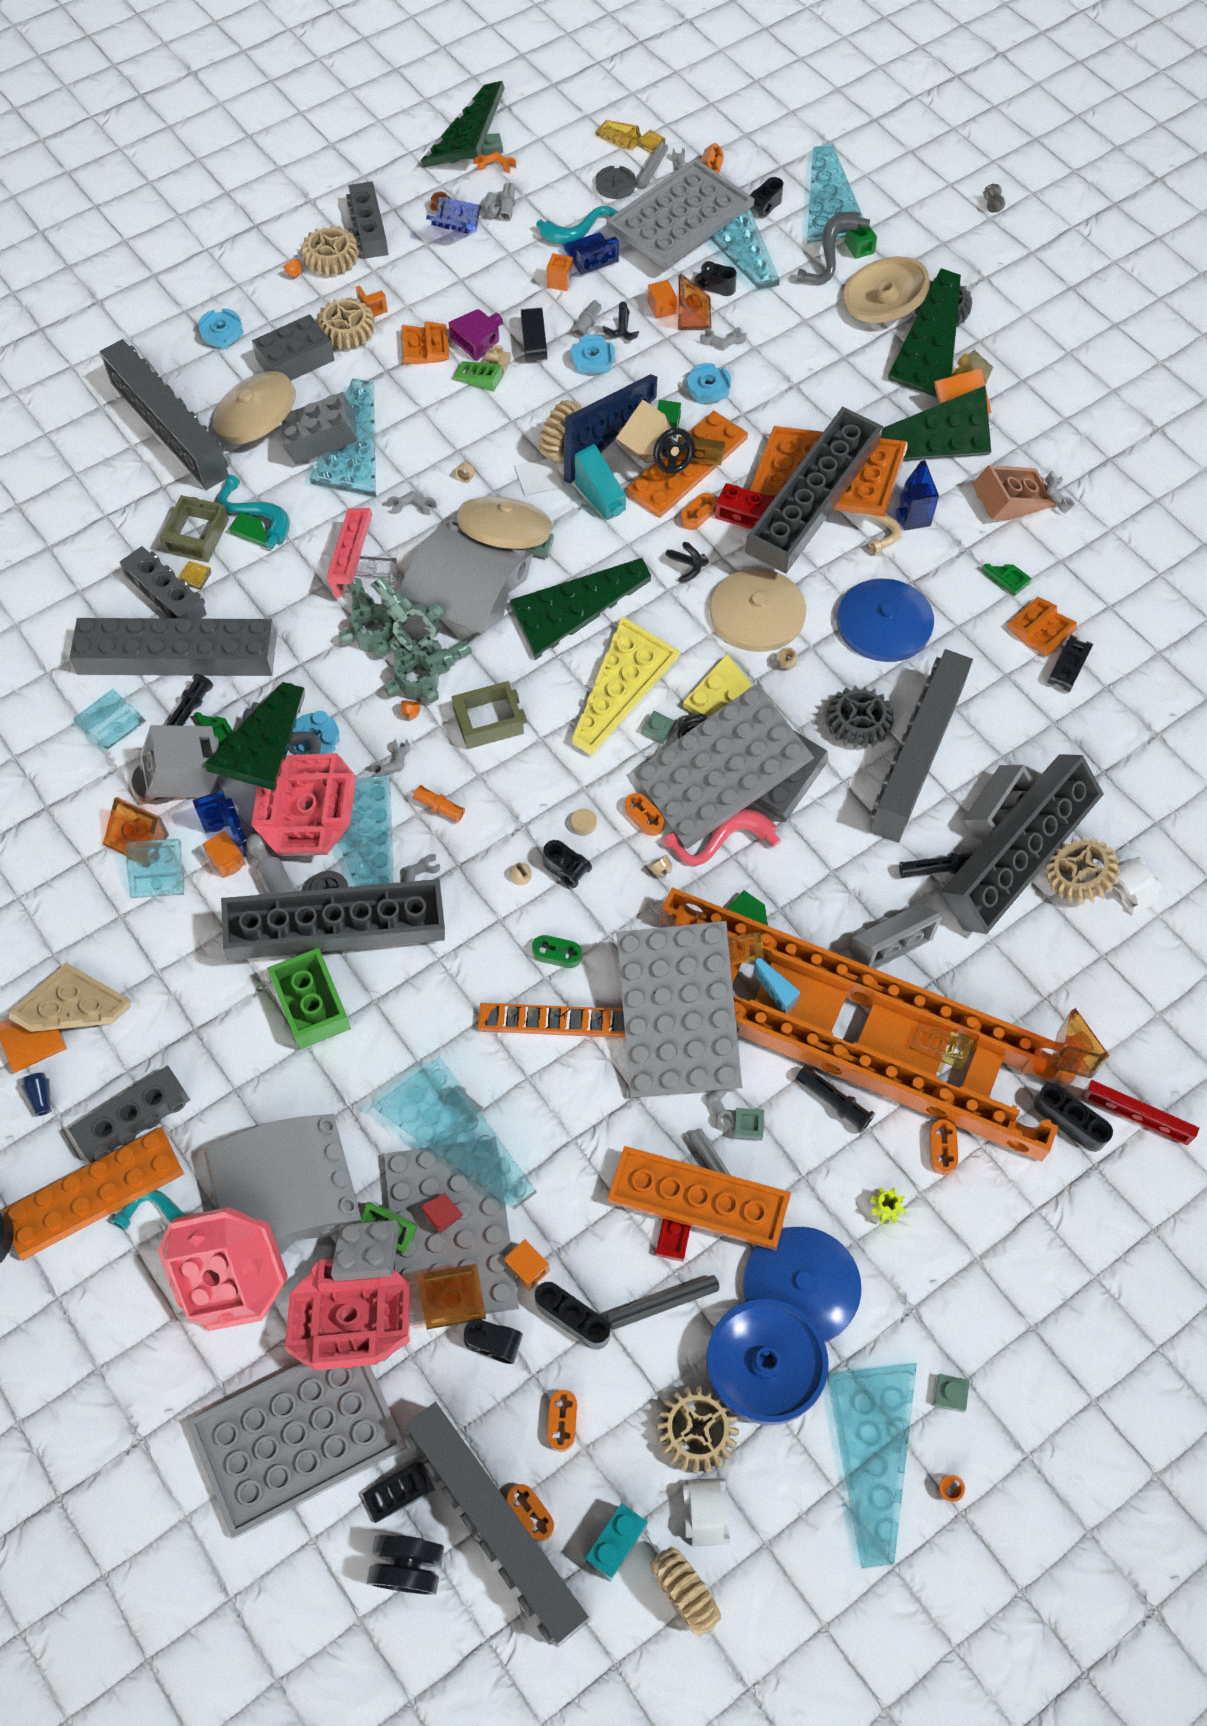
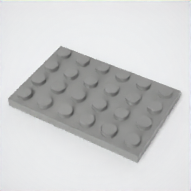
(680, 213)
(723, 765)
(679, 1010)
(475, 1238)
(292, 1441)

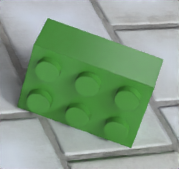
(309, 998)

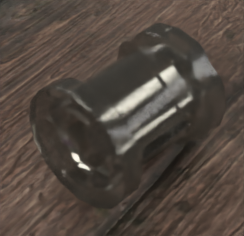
(993, 195)

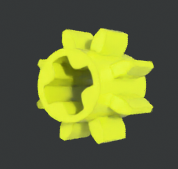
(889, 1198)

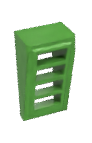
(488, 380)
(371, 1212)

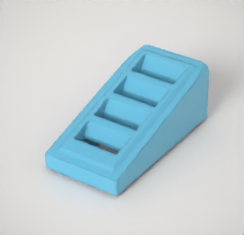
(778, 988)

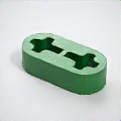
(556, 951)

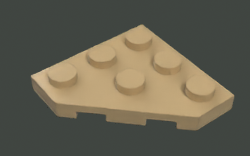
(69, 1001)

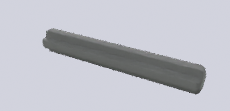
(663, 1302)

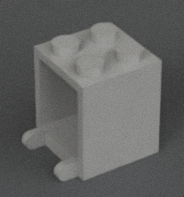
(176, 759)

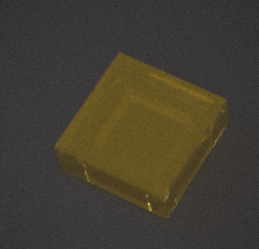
(650, 141)
(195, 575)

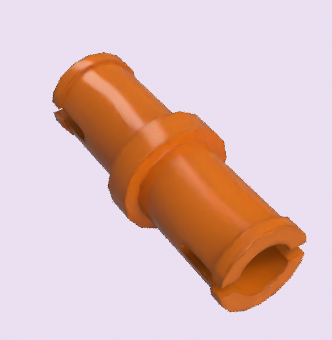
(439, 803)

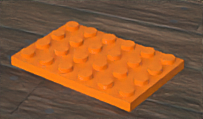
(867, 493)

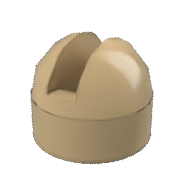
(461, 475)
(782, 657)
(661, 864)
(516, 875)

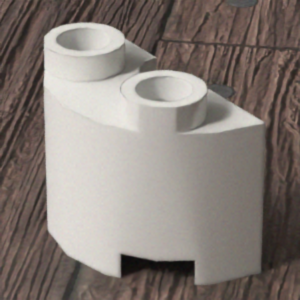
(1137, 885)
(708, 1512)

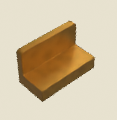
(705, 451)

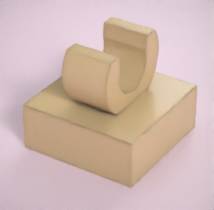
(498, 356)

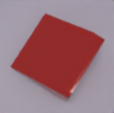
(441, 1212)

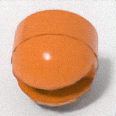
(293, 268)
(409, 708)
(946, 1482)

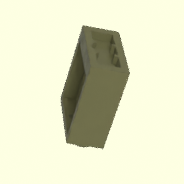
(188, 546)
(491, 732)

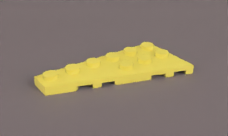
(625, 677)
(717, 689)

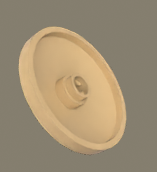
(886, 289)
(254, 407)
(504, 522)
(758, 610)

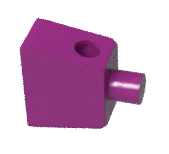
(475, 332)

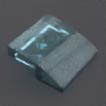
(109, 720)
(154, 868)

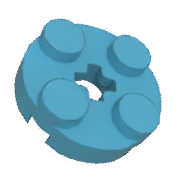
(220, 337)
(599, 363)
(708, 392)
(317, 723)

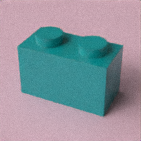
(616, 1542)

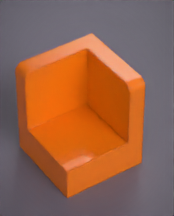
(558, 271)
(375, 301)
(527, 1264)

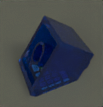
(918, 499)

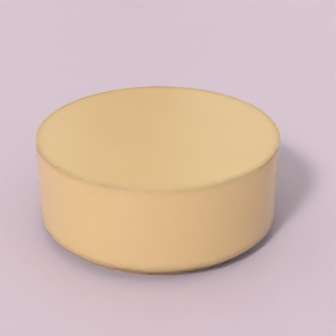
(583, 821)

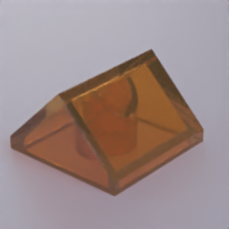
(692, 306)
(132, 824)
(1077, 1048)
(451, 1296)

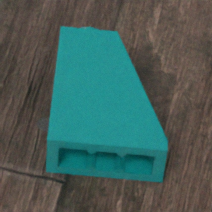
(598, 483)

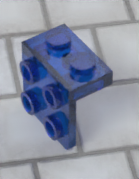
(455, 213)

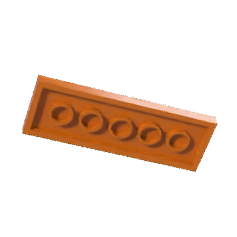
(661, 491)
(93, 1192)
(699, 1197)

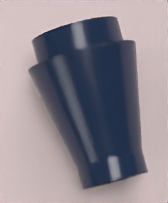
(37, 1091)

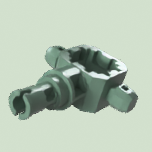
(402, 609)
(365, 612)
(433, 664)

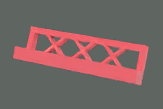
(348, 549)

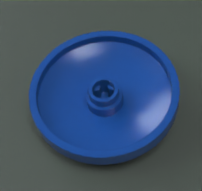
(885, 620)
(810, 1274)
(767, 1361)

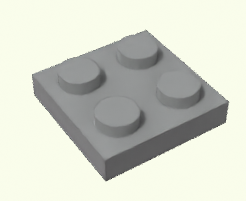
(365, 1250)

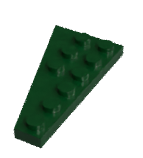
(467, 134)
(931, 340)
(946, 430)
(570, 606)
(262, 741)

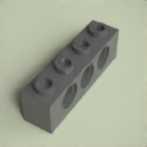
(367, 220)
(162, 585)
(114, 1114)

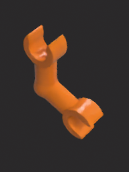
(482, 161)

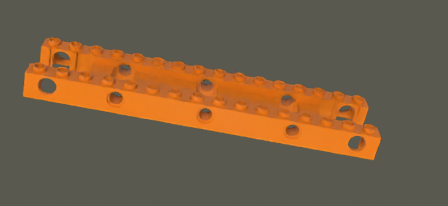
(882, 1054)

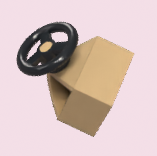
(650, 439)

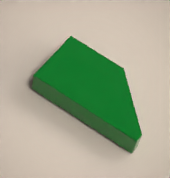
(249, 529)
(1008, 577)
(220, 726)
(749, 907)

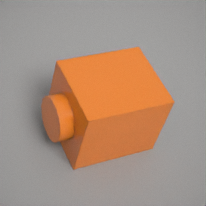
(662, 299)
(224, 854)

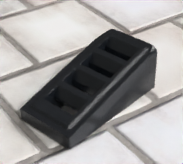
(424, 1482)

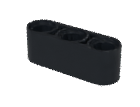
(533, 334)
(1087, 1118)
(566, 1302)

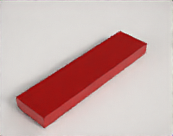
(1140, 1112)

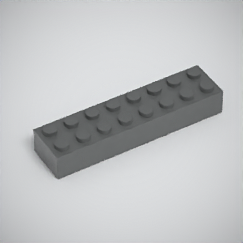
(165, 414)
(813, 490)
(173, 646)
(919, 745)
(1022, 843)
(332, 919)
(498, 1525)

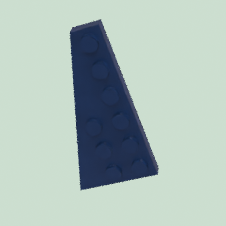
(603, 419)

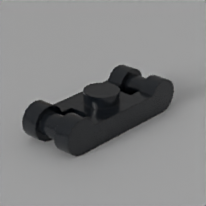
(1070, 663)

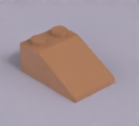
(1011, 492)

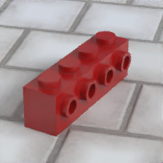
(741, 506)

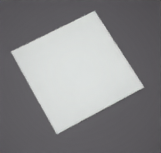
(538, 476)

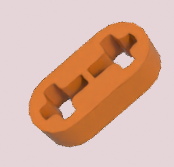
(713, 157)
(695, 508)
(641, 815)
(950, 1147)
(569, 1420)
(536, 1507)

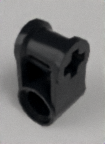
(768, 195)
(719, 278)
(568, 866)
(497, 1342)

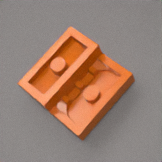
(425, 343)
(960, 384)
(1042, 626)
(27, 1047)

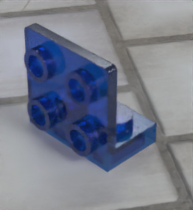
(593, 252)
(218, 812)

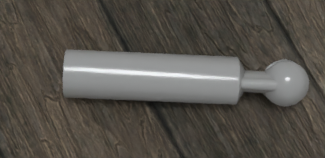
(269, 868)

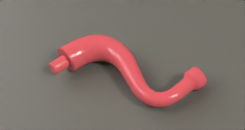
(745, 819)

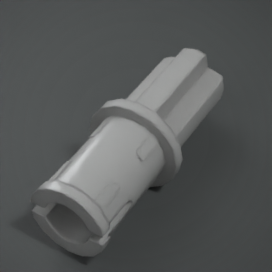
(507, 202)
(586, 319)

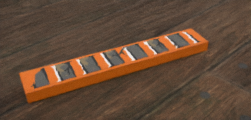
(551, 1020)

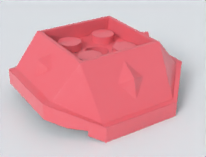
(286, 815)
(237, 1250)
(321, 1314)

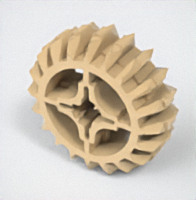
(329, 251)
(346, 323)
(554, 431)
(1087, 877)
(704, 1442)
(685, 1591)

